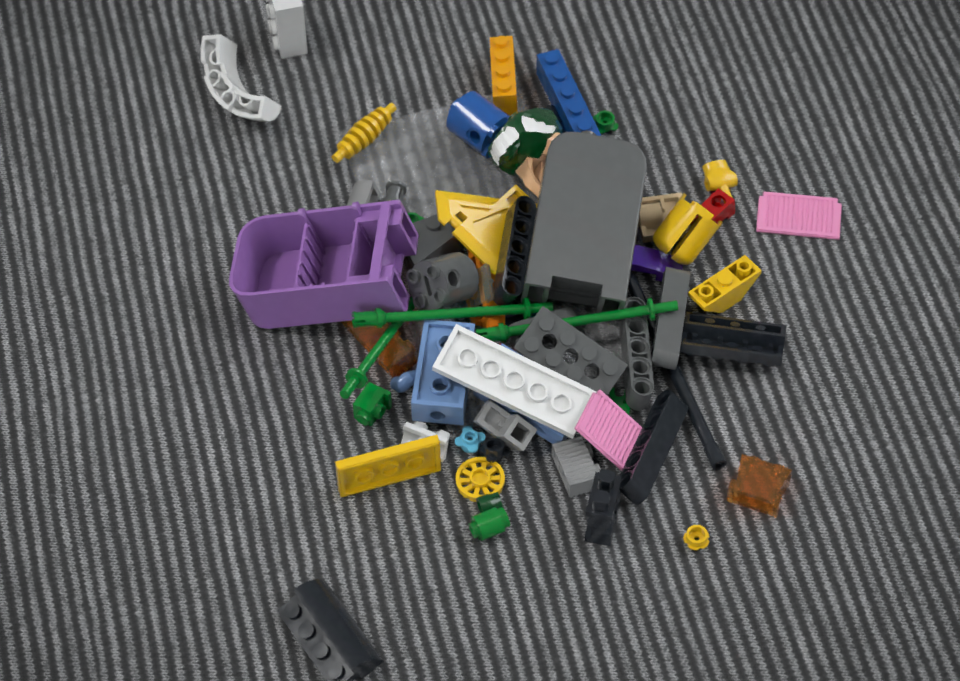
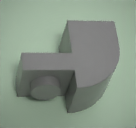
(507, 427)

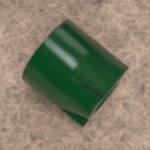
(488, 501)

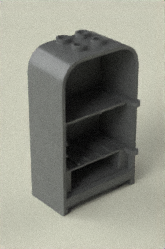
(586, 221)

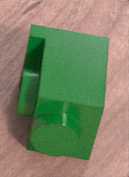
(371, 404)

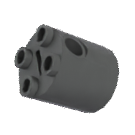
(442, 281)

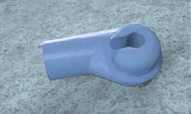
(403, 382)

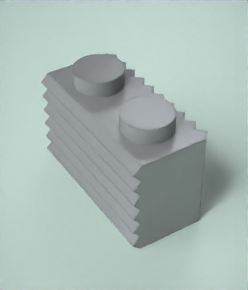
(575, 465)

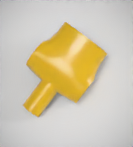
(719, 175)

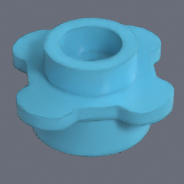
(470, 446)

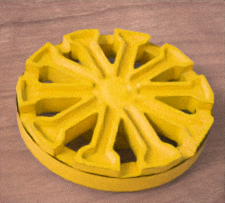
(479, 478)

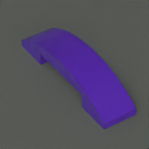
(652, 261)

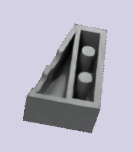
(433, 241)

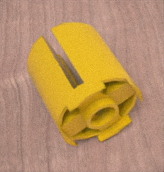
(694, 239)

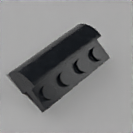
(733, 339)
(328, 633)

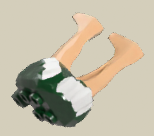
(524, 144)

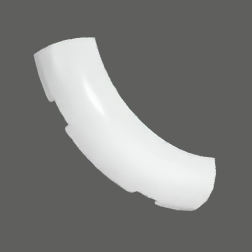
(223, 81)

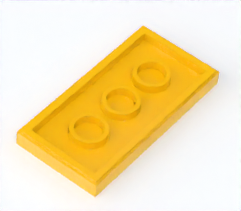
(388, 465)

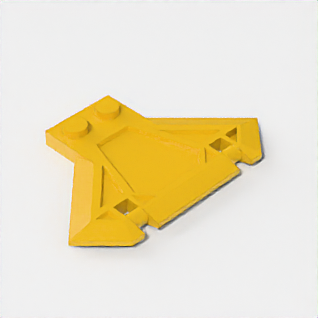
(481, 218)

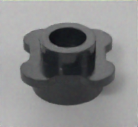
(494, 450)

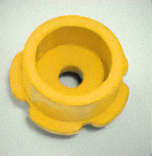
(696, 531)

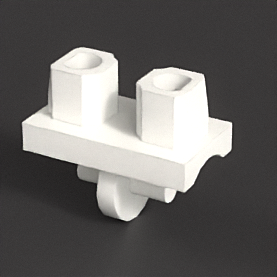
(420, 430)

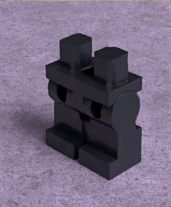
(603, 507)

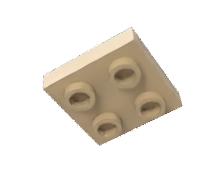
(654, 211)

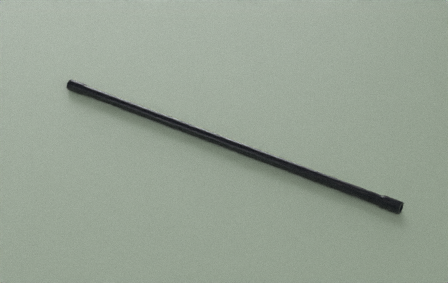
(711, 448)

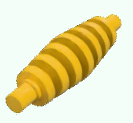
(364, 132)

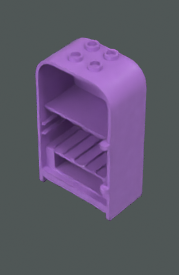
(323, 264)

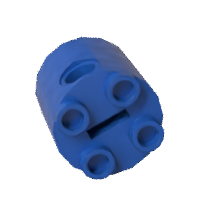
(476, 121)

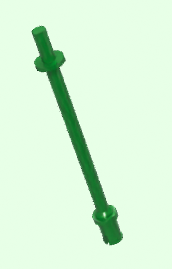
(379, 317)
(503, 332)
(357, 376)

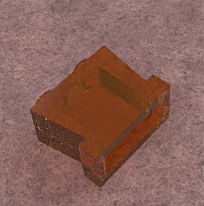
(759, 485)

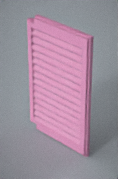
(799, 215)
(608, 428)

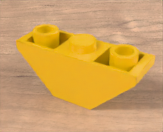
(726, 286)

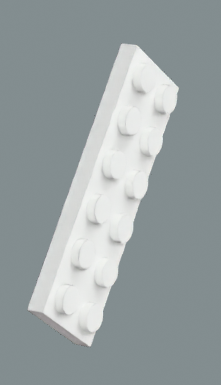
(512, 380)

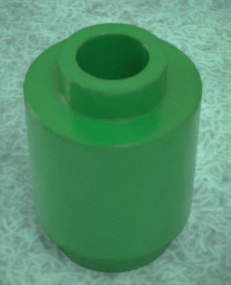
(489, 523)

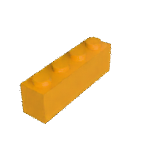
(503, 74)

